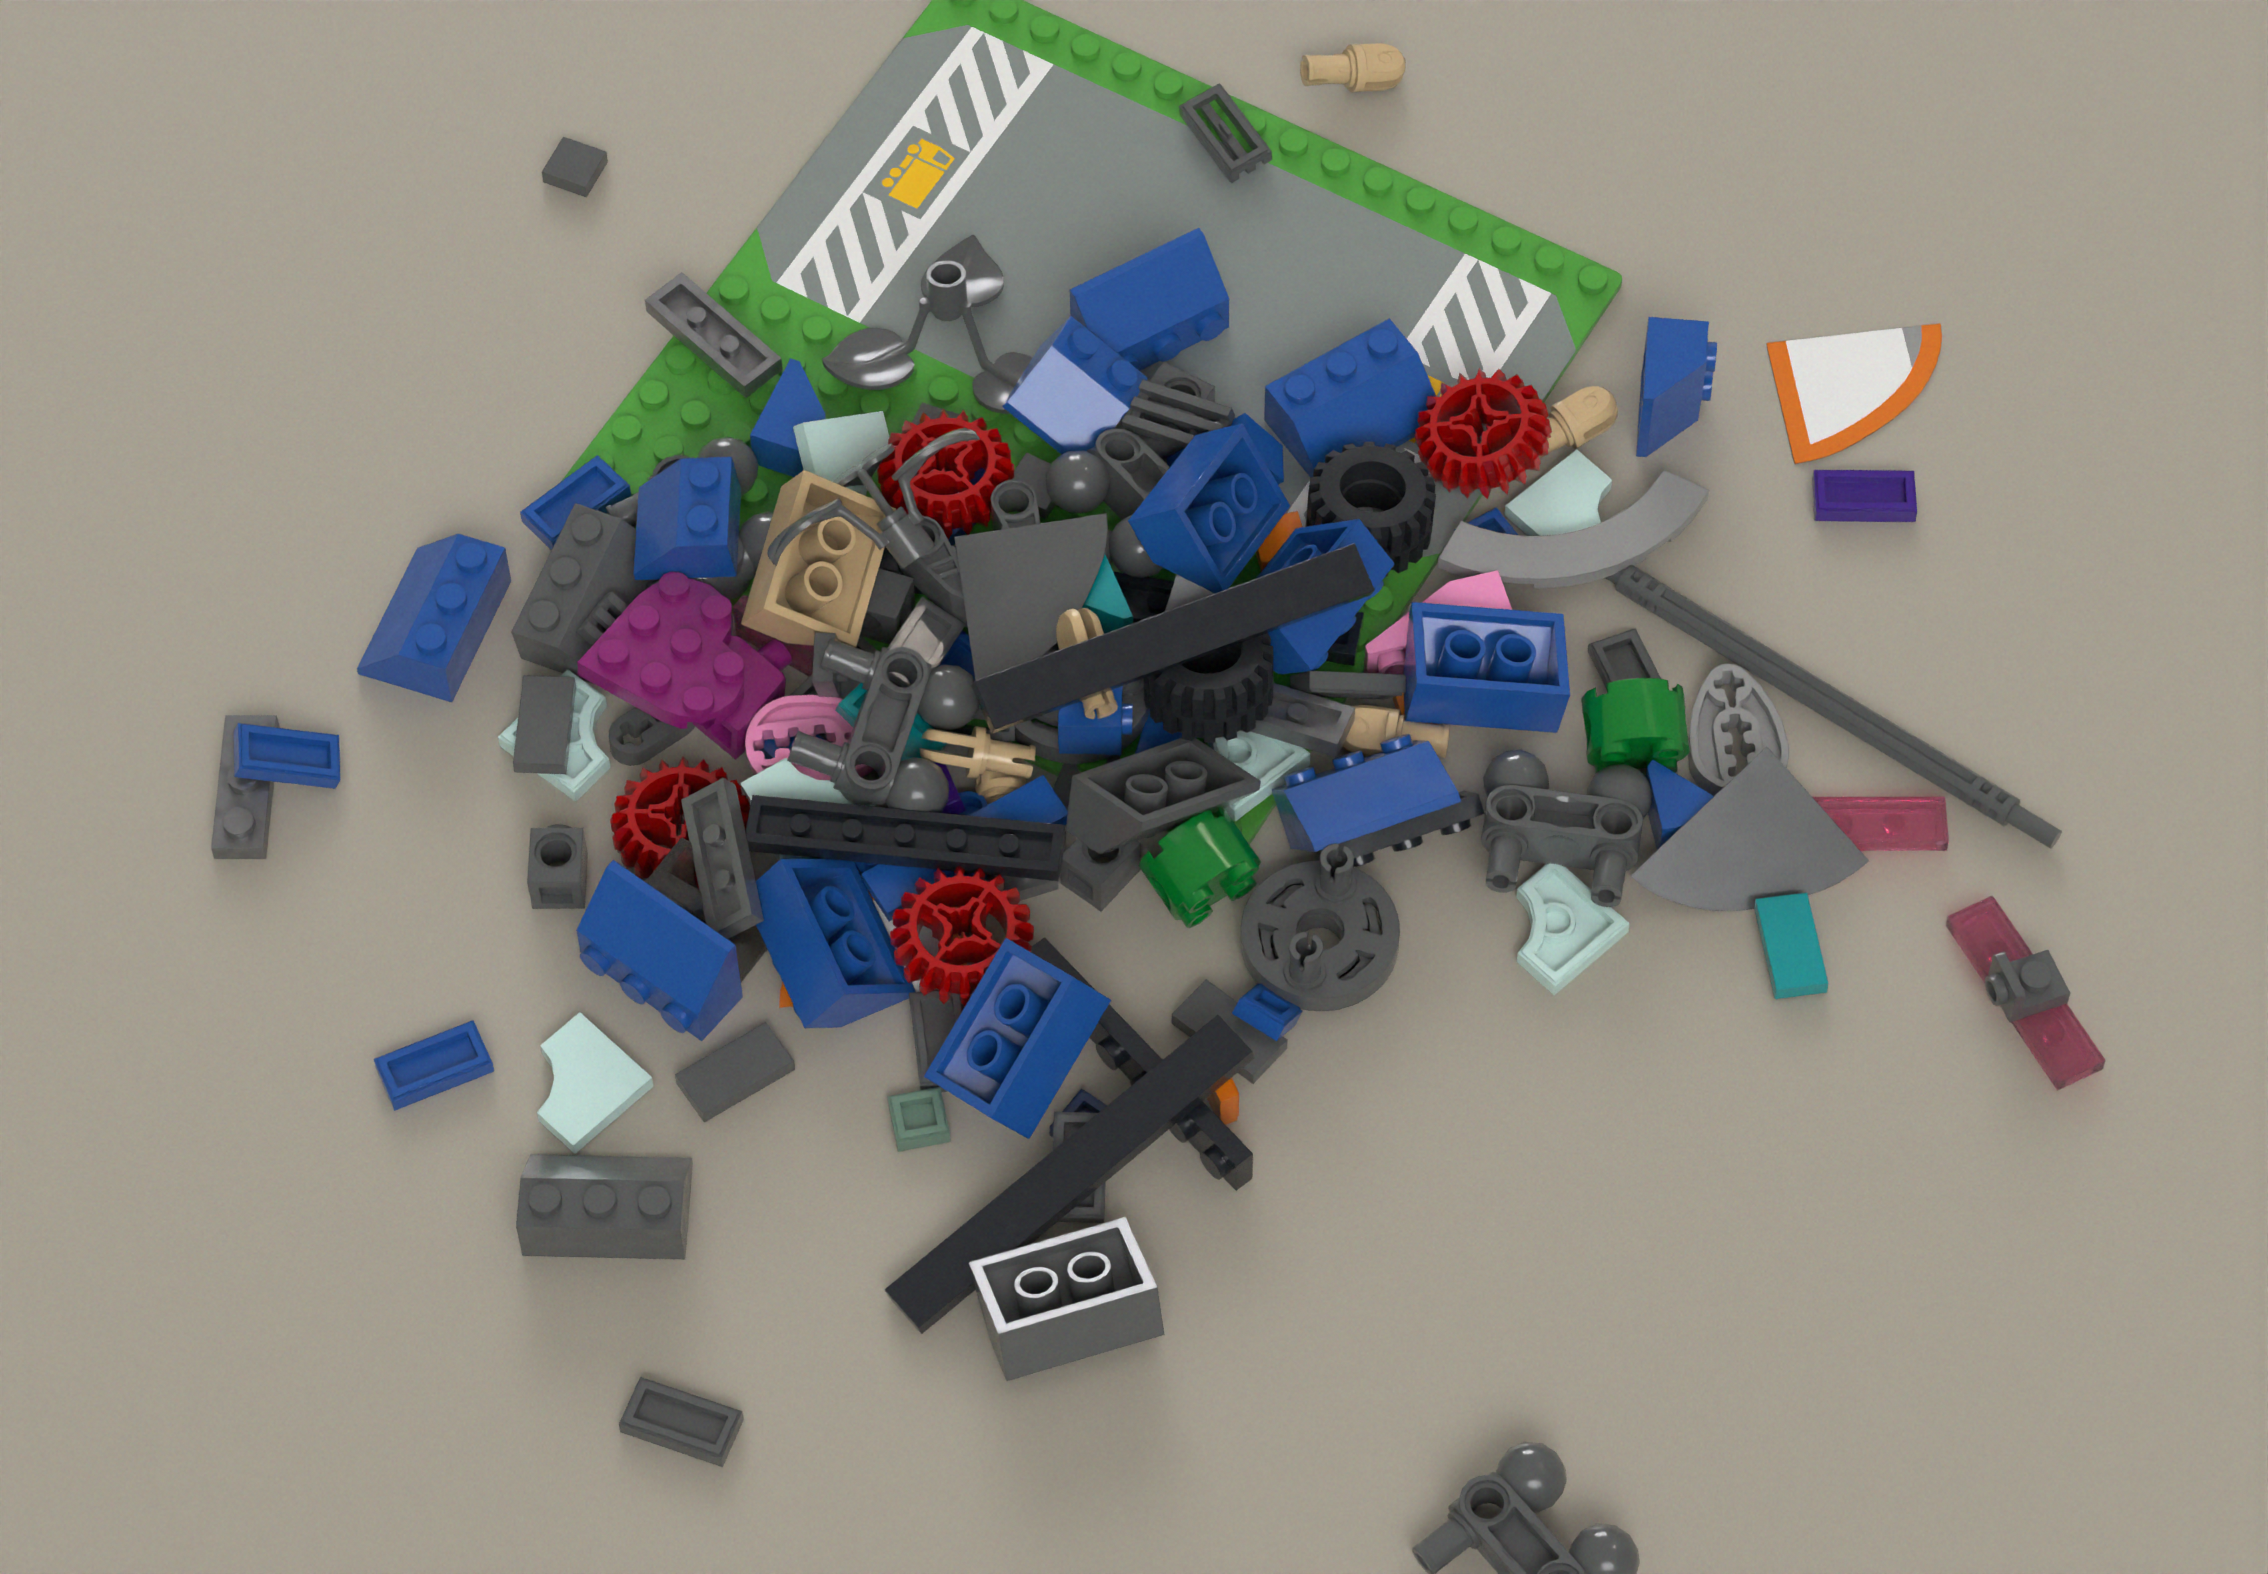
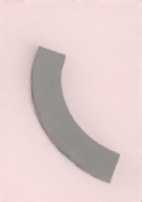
(1580, 554)

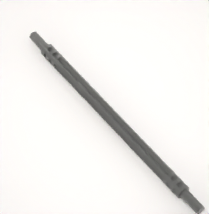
(1832, 703)

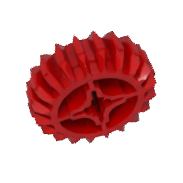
(1507, 445)
(943, 482)
(655, 811)
(933, 910)

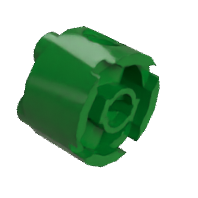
(1636, 724)
(1201, 866)

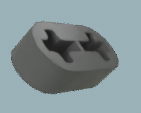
(654, 734)

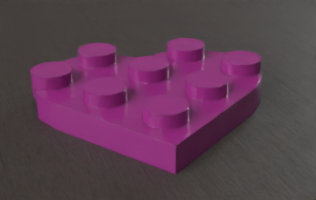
(671, 654)

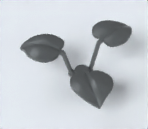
(950, 287)
(900, 531)

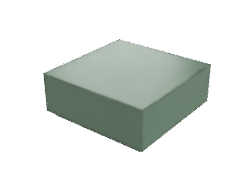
(919, 1119)

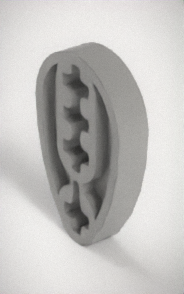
(1752, 715)

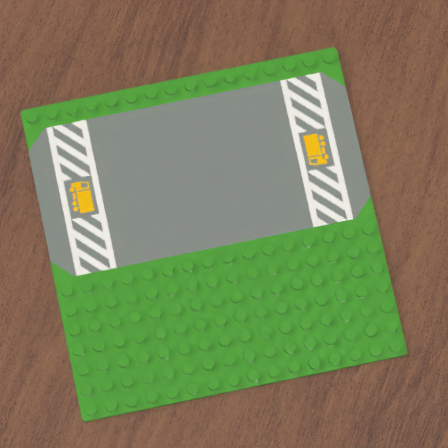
(1068, 167)

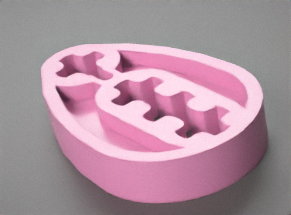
(786, 717)

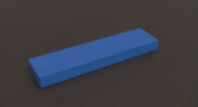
(1030, 803)

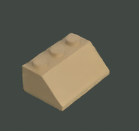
(822, 573)

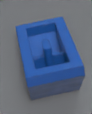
(1673, 801)

